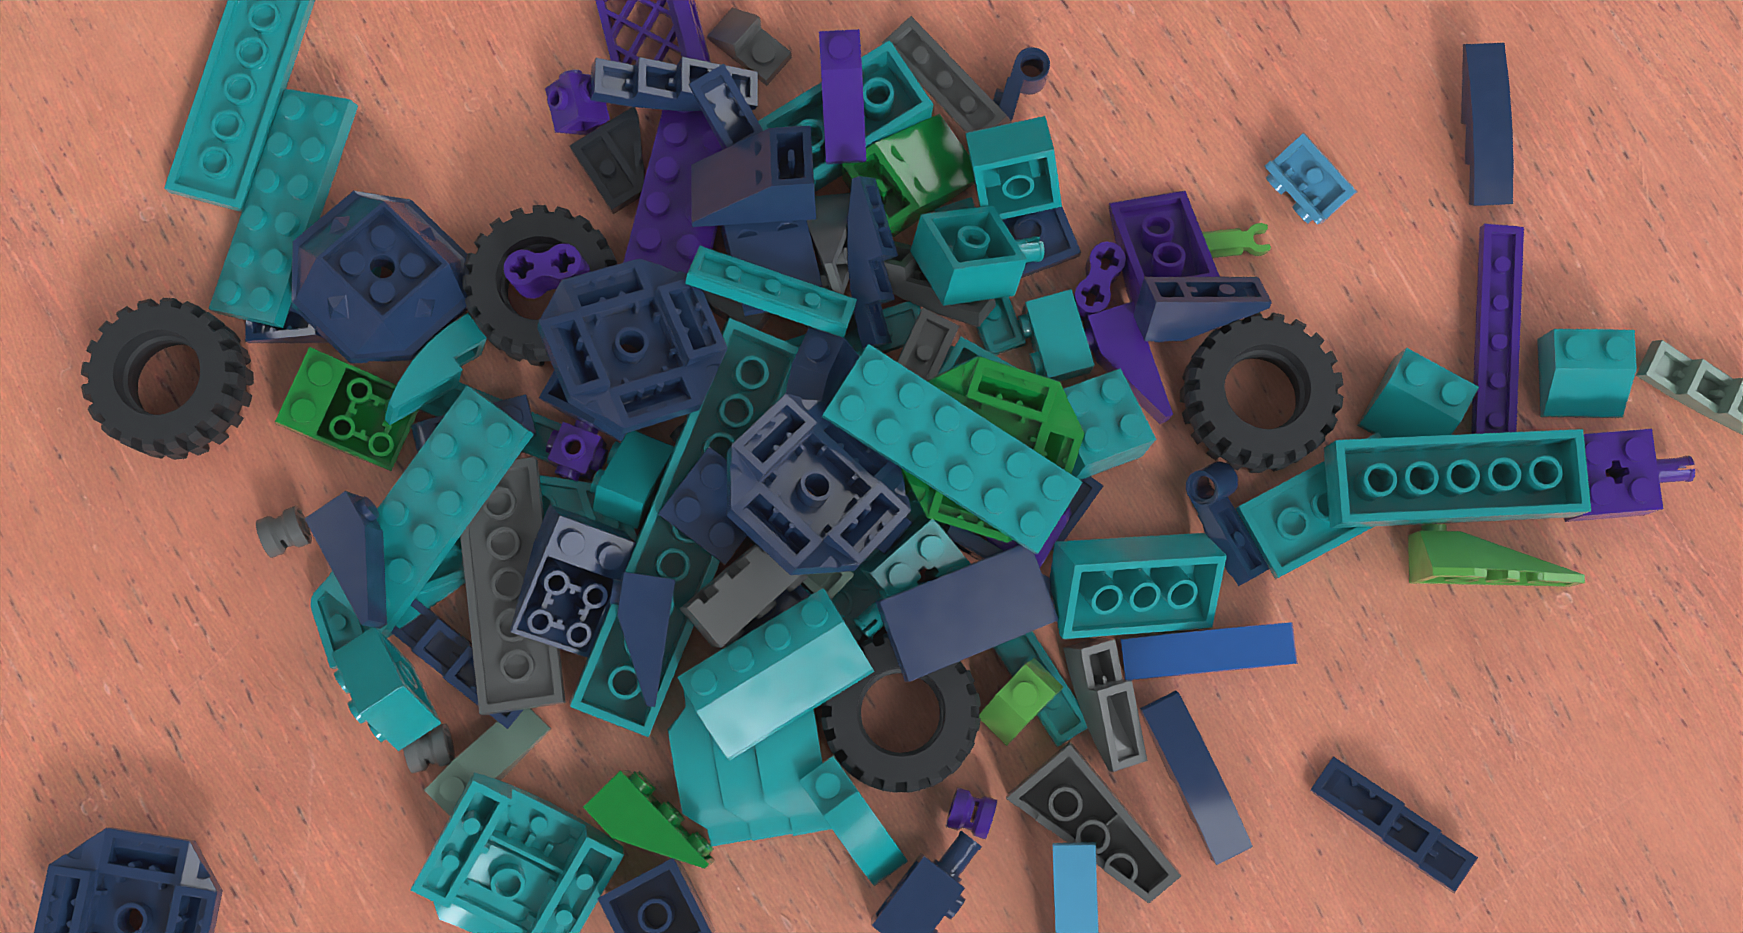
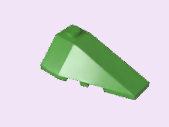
(1463, 559)

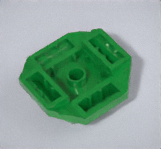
(1020, 404)

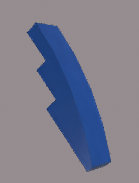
(1209, 651)

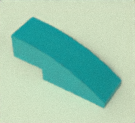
(436, 368)

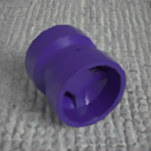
(962, 809)

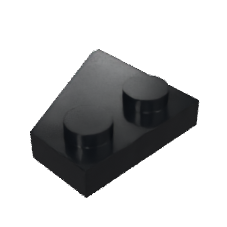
(614, 159)

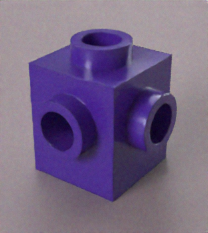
(571, 104)
(586, 461)

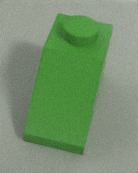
(1020, 701)

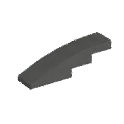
(912, 285)

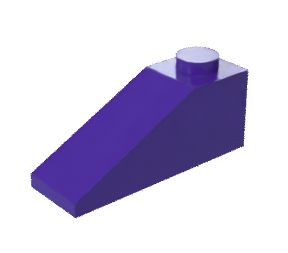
(842, 96)
(1119, 344)

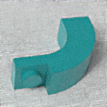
(853, 821)

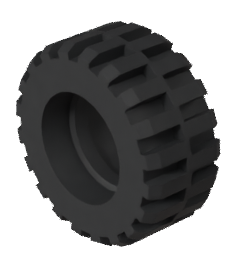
(489, 287)
(127, 348)
(1297, 357)
(911, 769)

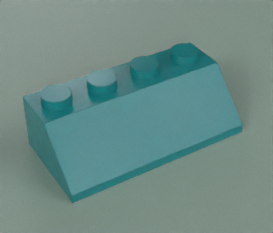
(1135, 584)
(775, 674)

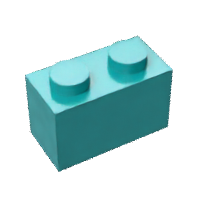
(1056, 337)
(631, 478)

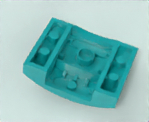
(753, 792)
(516, 863)

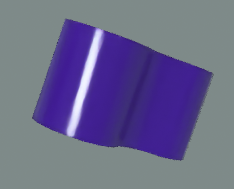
(540, 272)
(1099, 280)

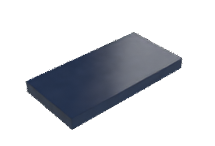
(966, 611)

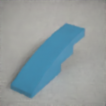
(1075, 888)

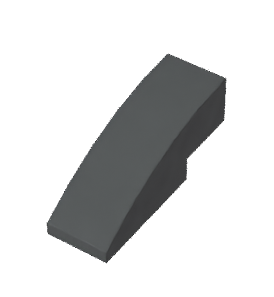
(1106, 702)

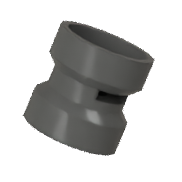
(283, 532)
(432, 748)

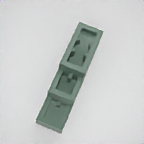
(1694, 384)

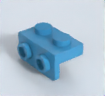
(1309, 180)

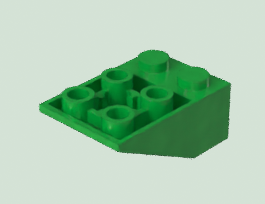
(915, 171)
(344, 410)
(637, 818)

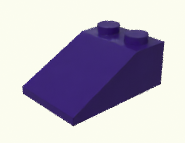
(1159, 240)

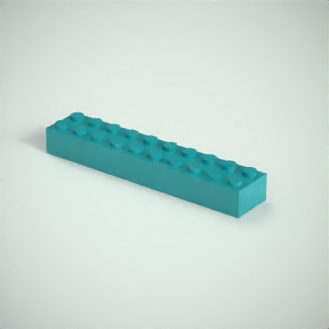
(742, 391)

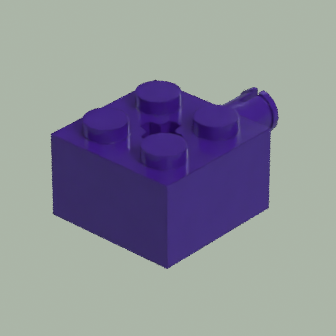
(1633, 472)

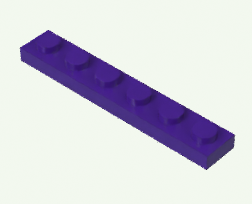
(1497, 329)

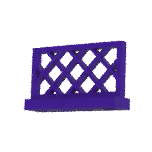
(685, 27)

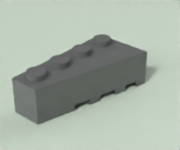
(738, 595)
(1081, 808)

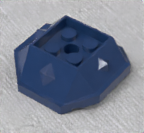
(637, 307)
(368, 314)
(796, 449)
(127, 870)

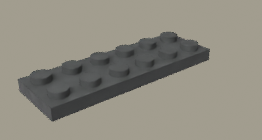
(496, 550)

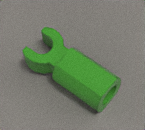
(1234, 241)

